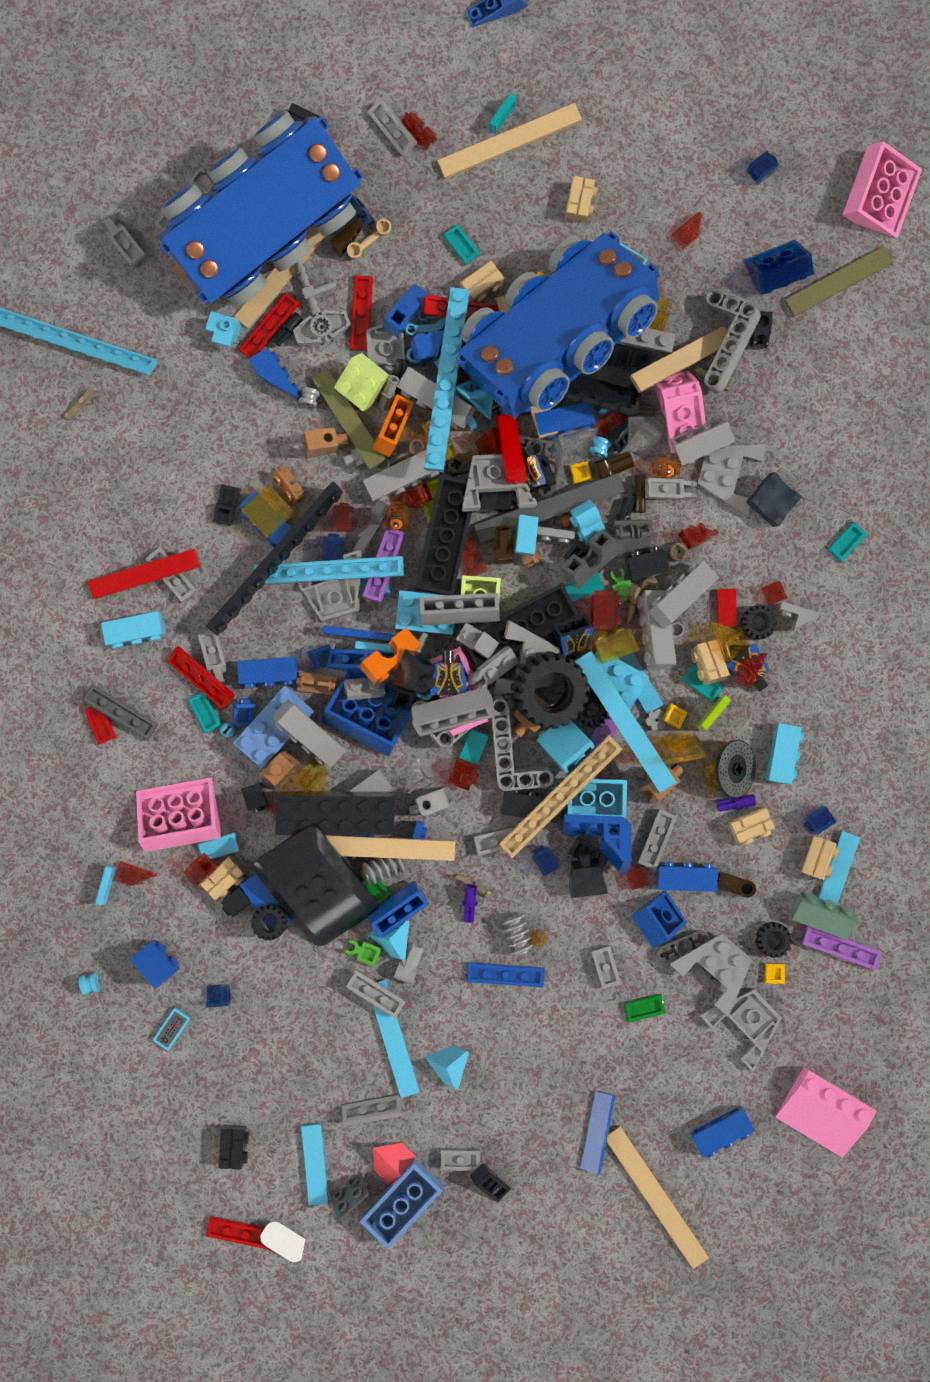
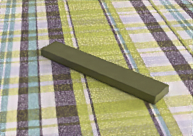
(838, 281)
(348, 419)

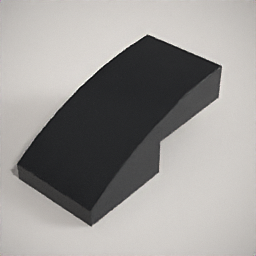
(226, 505)

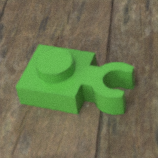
(621, 585)
(367, 953)

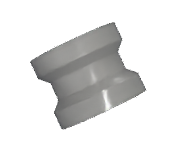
(309, 397)

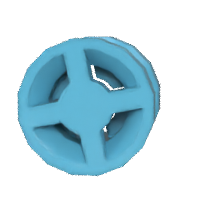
(600, 447)
(89, 984)

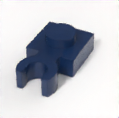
(362, 211)

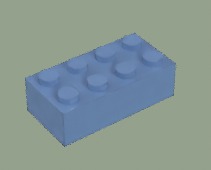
(262, 737)
(401, 1203)

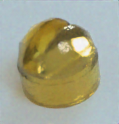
(534, 939)

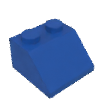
(659, 919)
(155, 963)

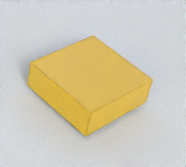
(580, 472)
(674, 716)
(774, 973)

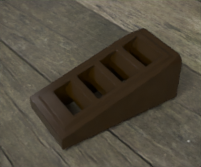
(347, 236)

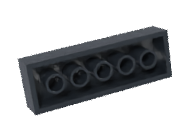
(444, 538)
(534, 615)
(335, 812)

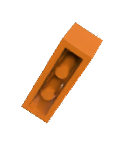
(393, 425)

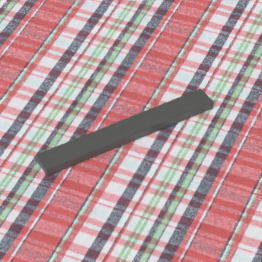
(553, 506)

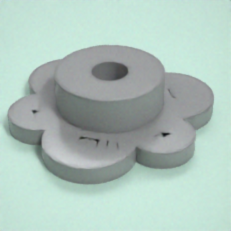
(650, 721)

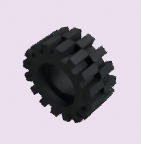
(769, 618)
(596, 720)
(257, 922)
(779, 950)

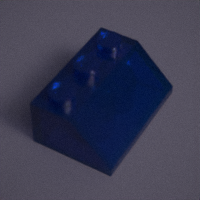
(779, 266)

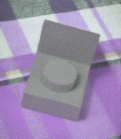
(801, 614)
(477, 641)

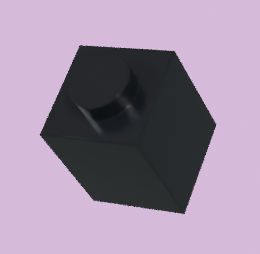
(255, 797)
(235, 902)

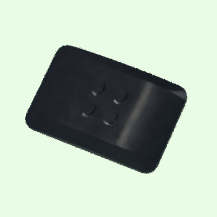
(315, 885)

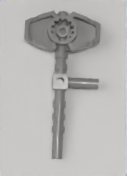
(320, 327)

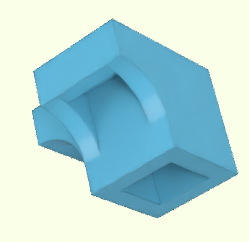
(224, 329)

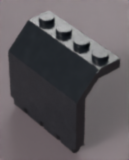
(612, 383)

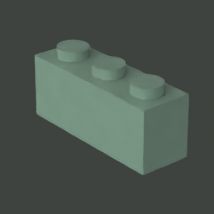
(824, 915)

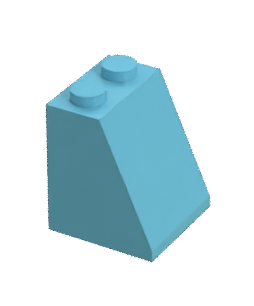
(566, 746)

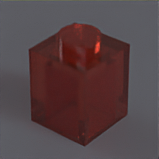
(489, 443)
(343, 517)
(463, 774)
(199, 869)

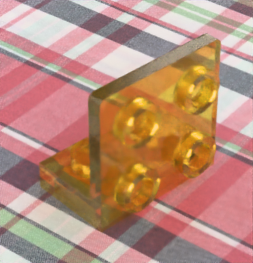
(268, 511)
(615, 646)

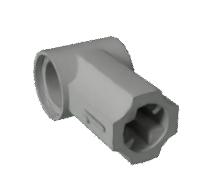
(408, 968)

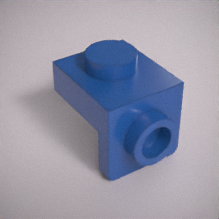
(243, 712)
(419, 832)

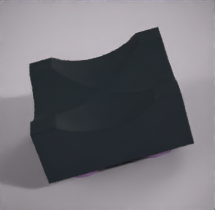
(773, 499)

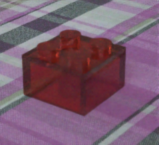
(604, 611)

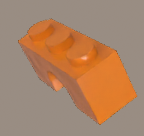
(377, 667)

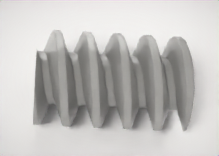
(380, 867)
(517, 936)

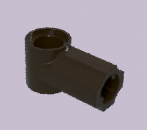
(611, 466)
(503, 545)
(734, 884)

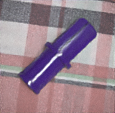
(736, 803)
(469, 902)

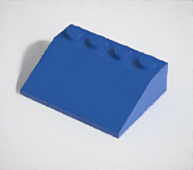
(367, 720)

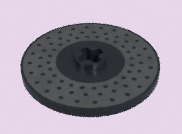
(735, 768)

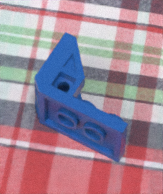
(614, 836)

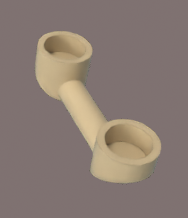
(383, 228)

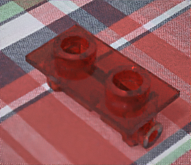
(414, 125)

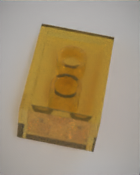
(680, 749)

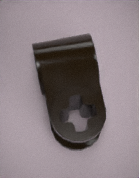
(463, 460)

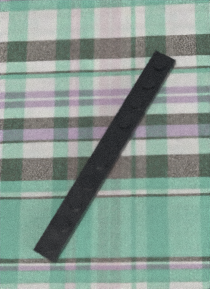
(279, 554)

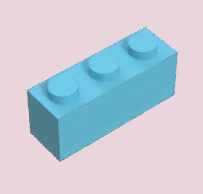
(133, 630)
(784, 753)

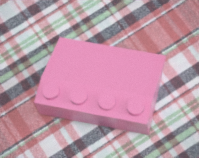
(882, 190)
(177, 815)
(825, 1112)

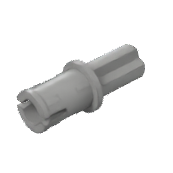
(388, 392)

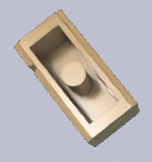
(580, 198)
(483, 282)
(709, 662)
(751, 825)
(819, 858)
(223, 878)

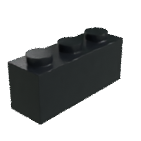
(522, 805)

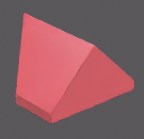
(391, 1161)

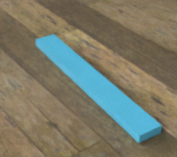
(337, 570)
(626, 722)

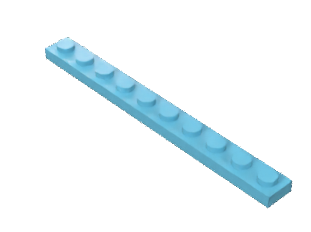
(77, 342)
(446, 380)

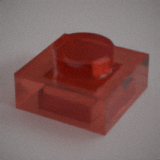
(774, 593)
(637, 877)

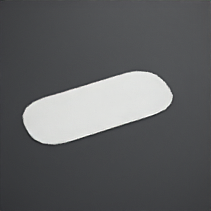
(283, 1241)

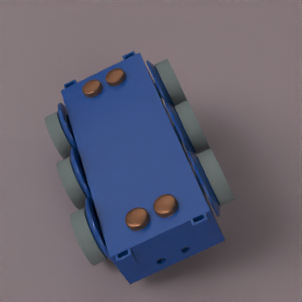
(259, 209)
(559, 323)

